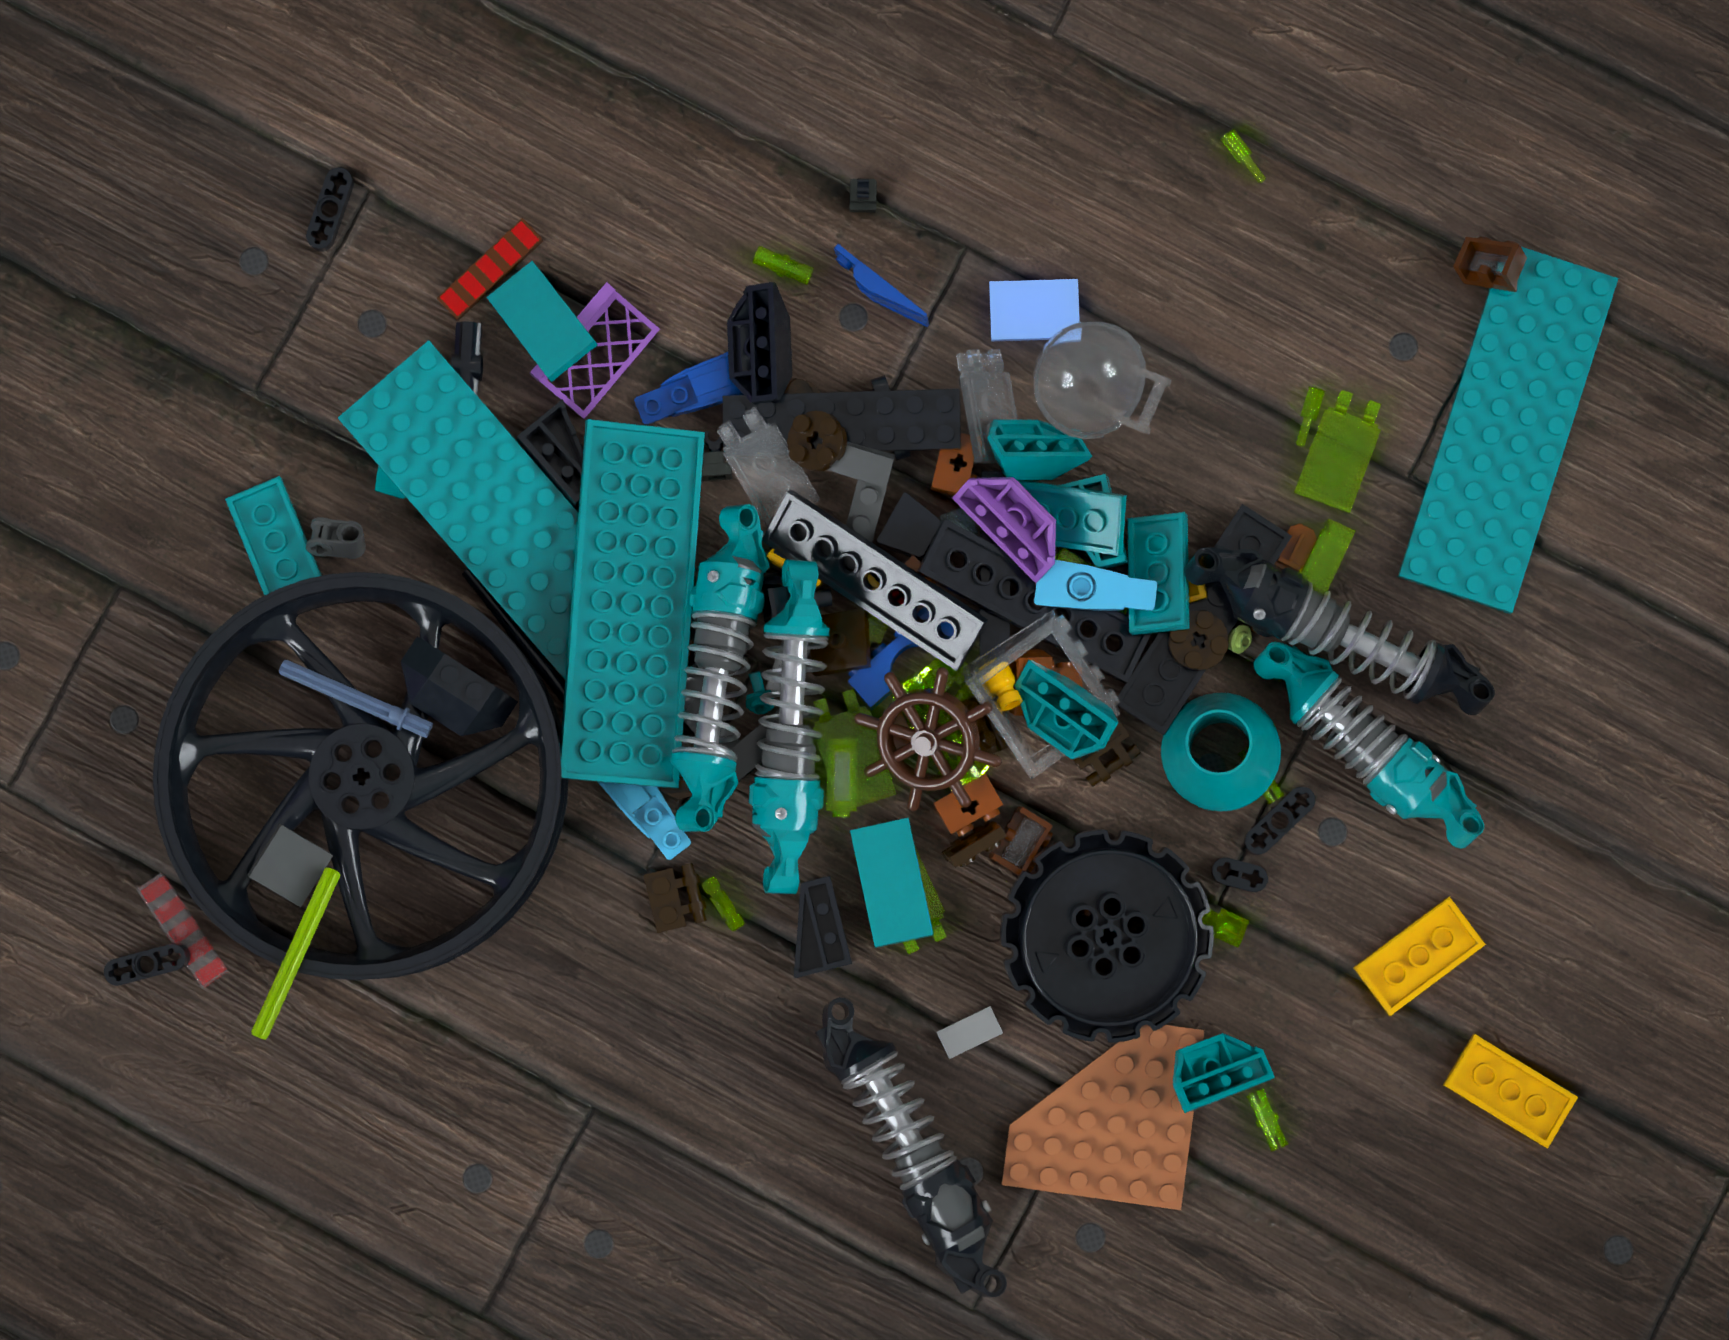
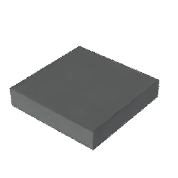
(290, 865)

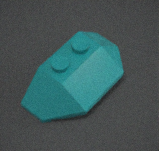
(1034, 449)
(1064, 711)
(1217, 1070)

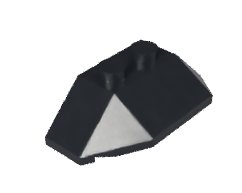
(760, 344)
(452, 691)

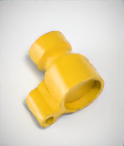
(1002, 686)

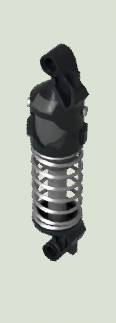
(934, 1182)

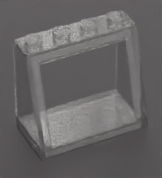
(1008, 651)

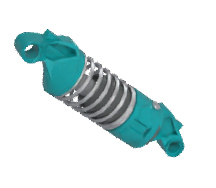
(1395, 768)

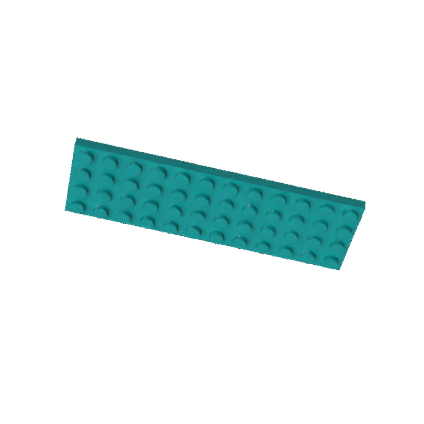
(1508, 432)
(475, 491)
(631, 603)

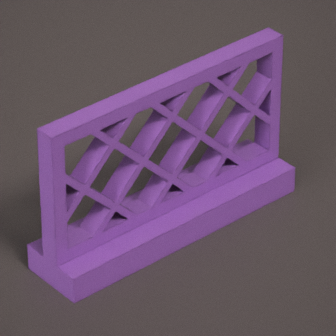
(589, 318)

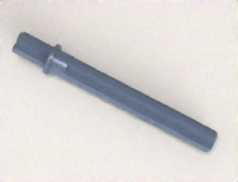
(355, 698)

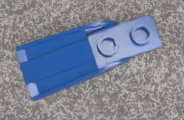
(878, 289)
(688, 391)

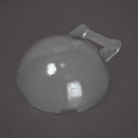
(1093, 381)

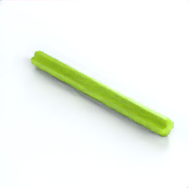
(295, 953)

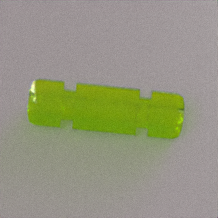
(723, 904)

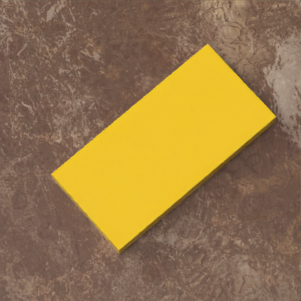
(1419, 956)
(1510, 1091)

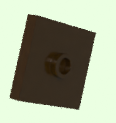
(847, 642)

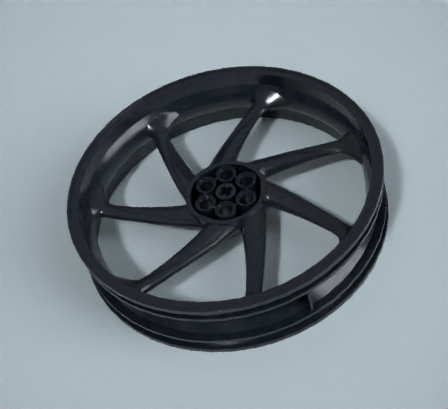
(182, 749)

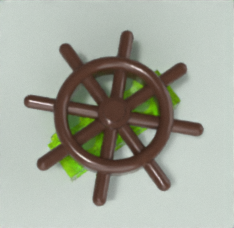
(933, 733)

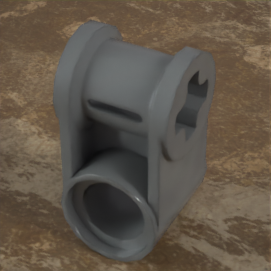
(334, 538)

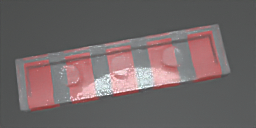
(182, 928)

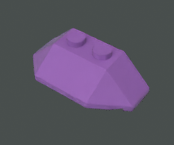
(1012, 521)

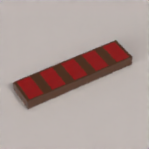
(490, 269)

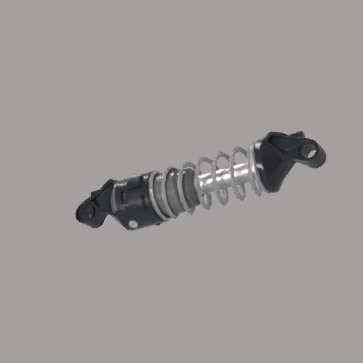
(1287, 607)

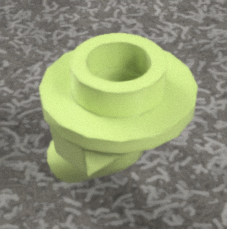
(1239, 639)

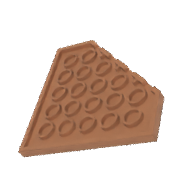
(1110, 1127)

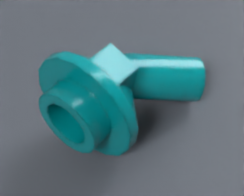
(753, 700)

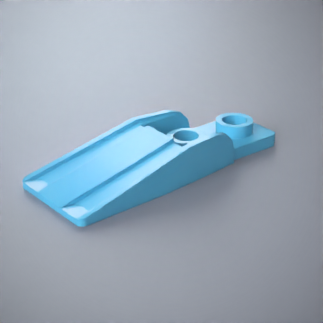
(1093, 589)
(650, 814)

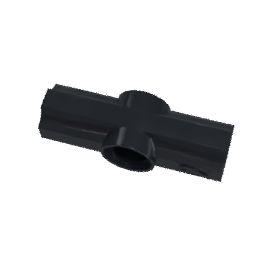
(467, 356)

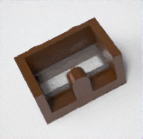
(1490, 263)
(1024, 838)

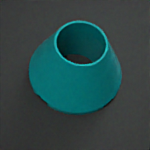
(1224, 789)

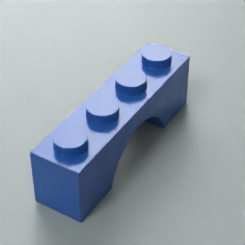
(870, 682)

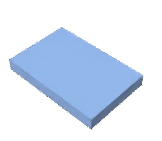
(1032, 308)

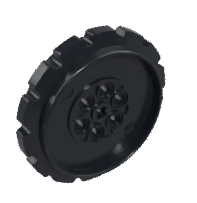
(1167, 943)

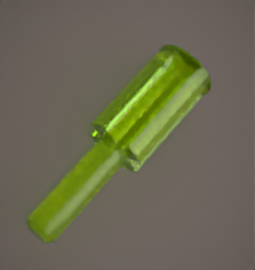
(1242, 153)
(1309, 412)

